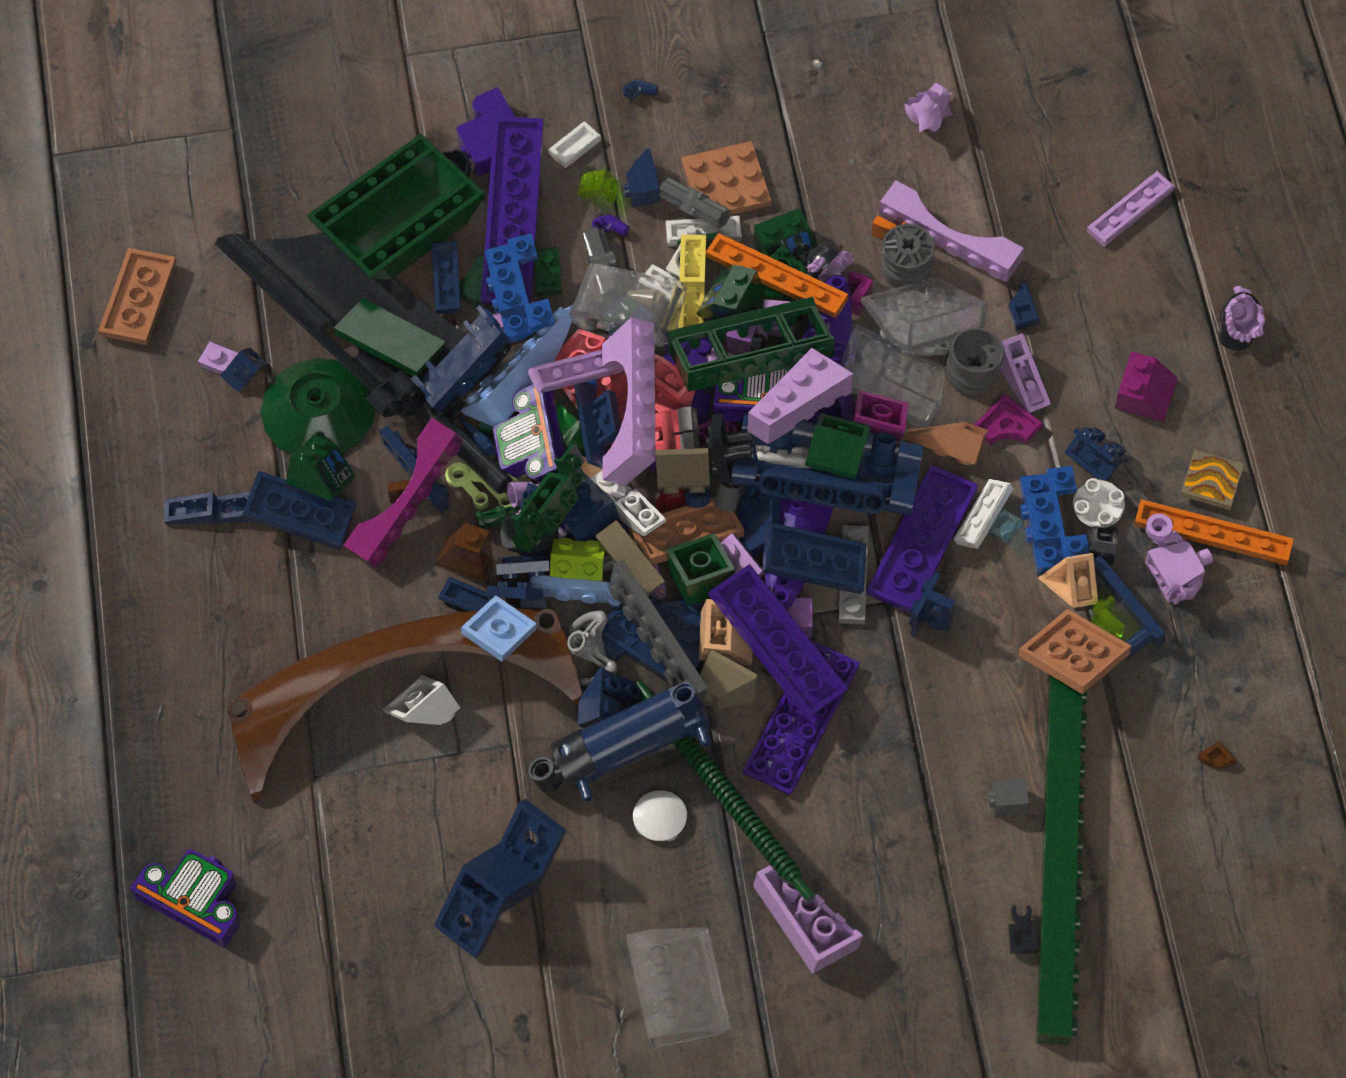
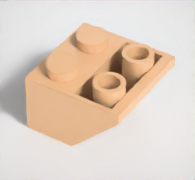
(721, 636)

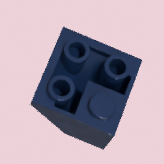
(606, 697)

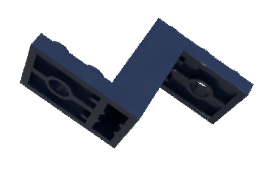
(500, 878)

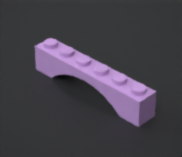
(994, 254)

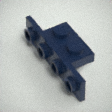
(598, 420)

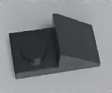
(1104, 543)

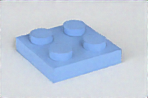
(498, 628)

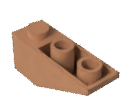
(956, 440)

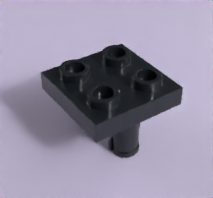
(727, 447)

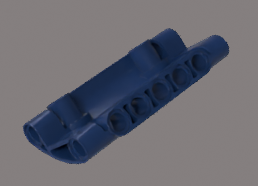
(883, 481)

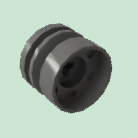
(907, 255)
(974, 361)

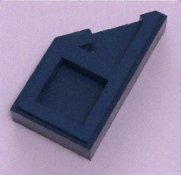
(1023, 309)

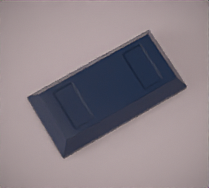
(463, 595)

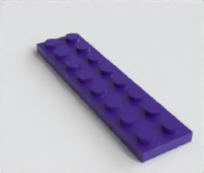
(513, 190)

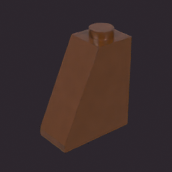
(467, 552)

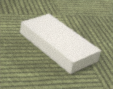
(574, 144)

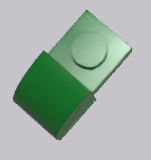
(570, 427)

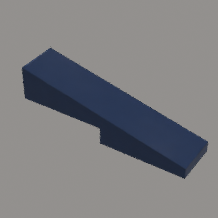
(205, 509)

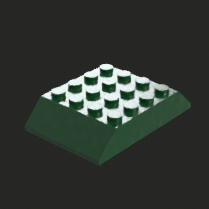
(399, 209)

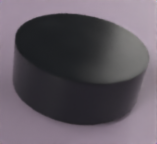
(758, 342)

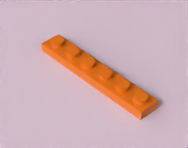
(778, 275)
(1220, 533)

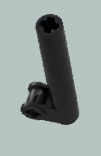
(469, 452)

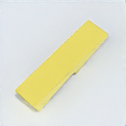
(693, 276)

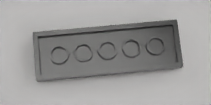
(653, 629)

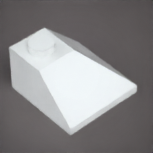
(423, 702)

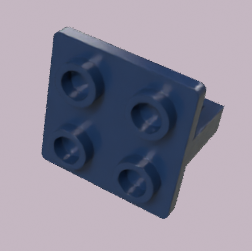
(1096, 453)
(932, 608)

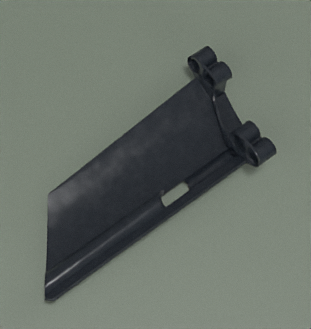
(321, 287)

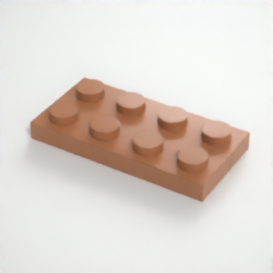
(137, 296)
(684, 526)

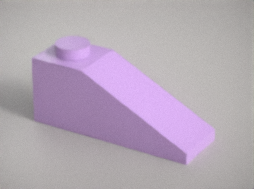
(1022, 374)

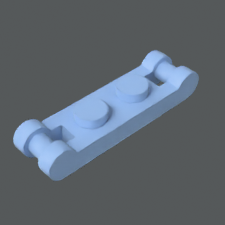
(575, 589)

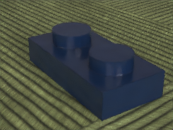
(522, 591)

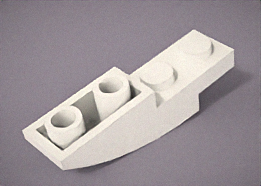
(631, 506)

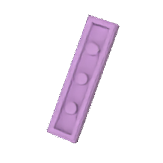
(1130, 208)
(569, 372)

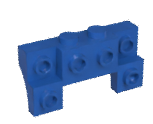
(511, 300)
(1044, 517)

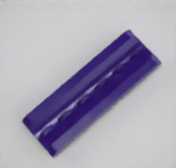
(791, 738)

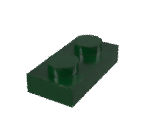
(548, 272)

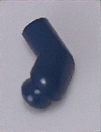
(639, 87)

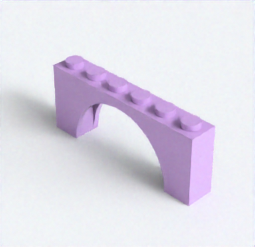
(634, 448)

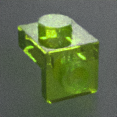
(598, 183)
(1104, 619)

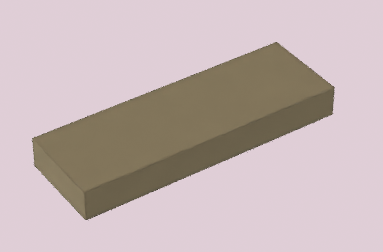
(621, 546)

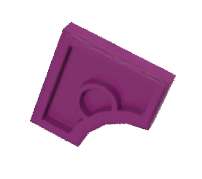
(1008, 421)

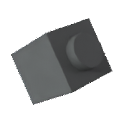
(1009, 797)

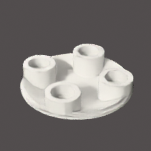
(1098, 503)
(660, 816)

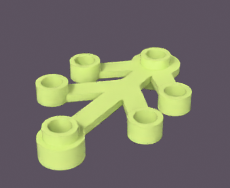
(470, 476)

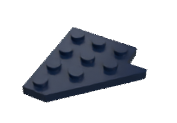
(682, 623)

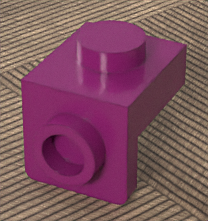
(863, 287)

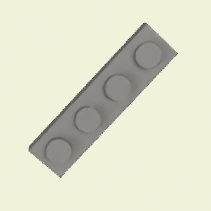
(853, 605)

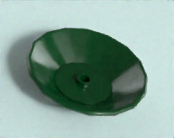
(339, 415)

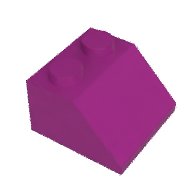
(1146, 387)
(881, 414)

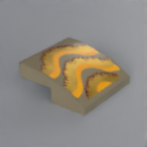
(1212, 479)

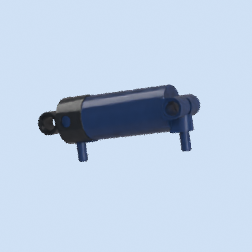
(622, 739)

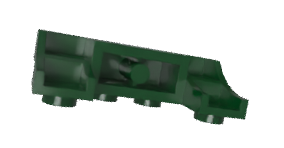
(550, 500)

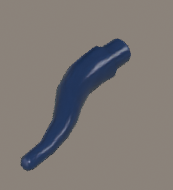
(480, 438)

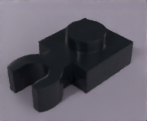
(1022, 935)

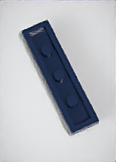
(407, 459)

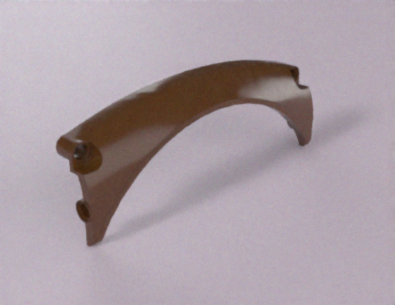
(286, 695)

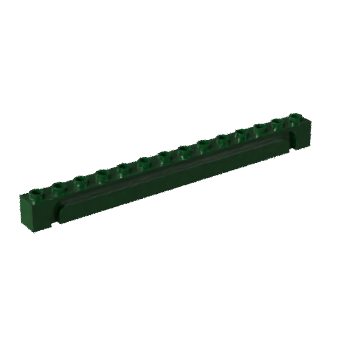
(1060, 865)

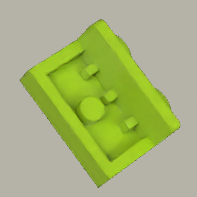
(577, 559)

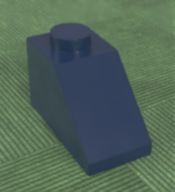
(642, 181)

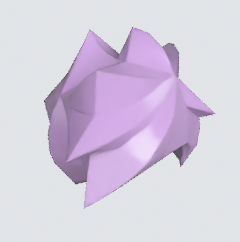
(929, 108)

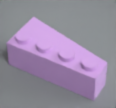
(798, 395)
(811, 927)

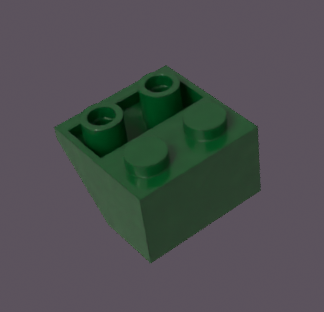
(837, 446)

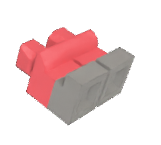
(675, 422)

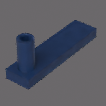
(1150, 629)

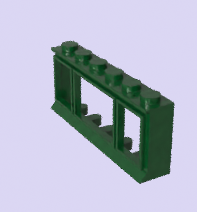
(755, 362)

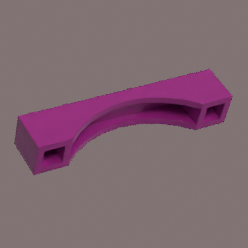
(374, 537)

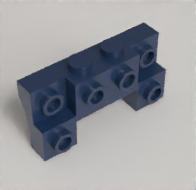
(464, 363)

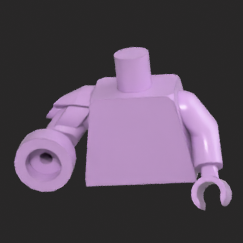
(1174, 563)

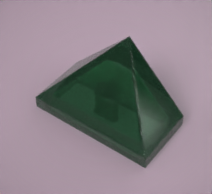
(471, 284)

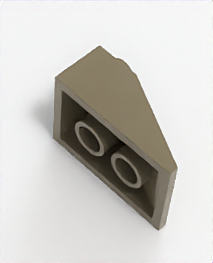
(682, 470)

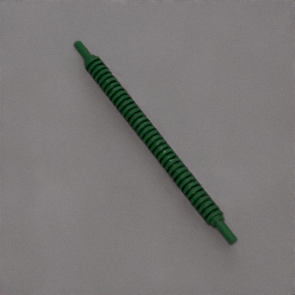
(739, 809)

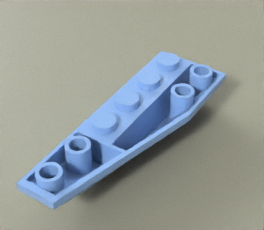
(495, 398)

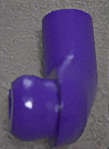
(611, 223)

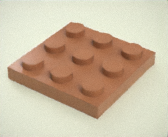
(729, 177)
(1074, 651)

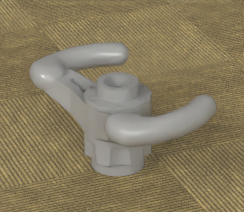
(589, 643)

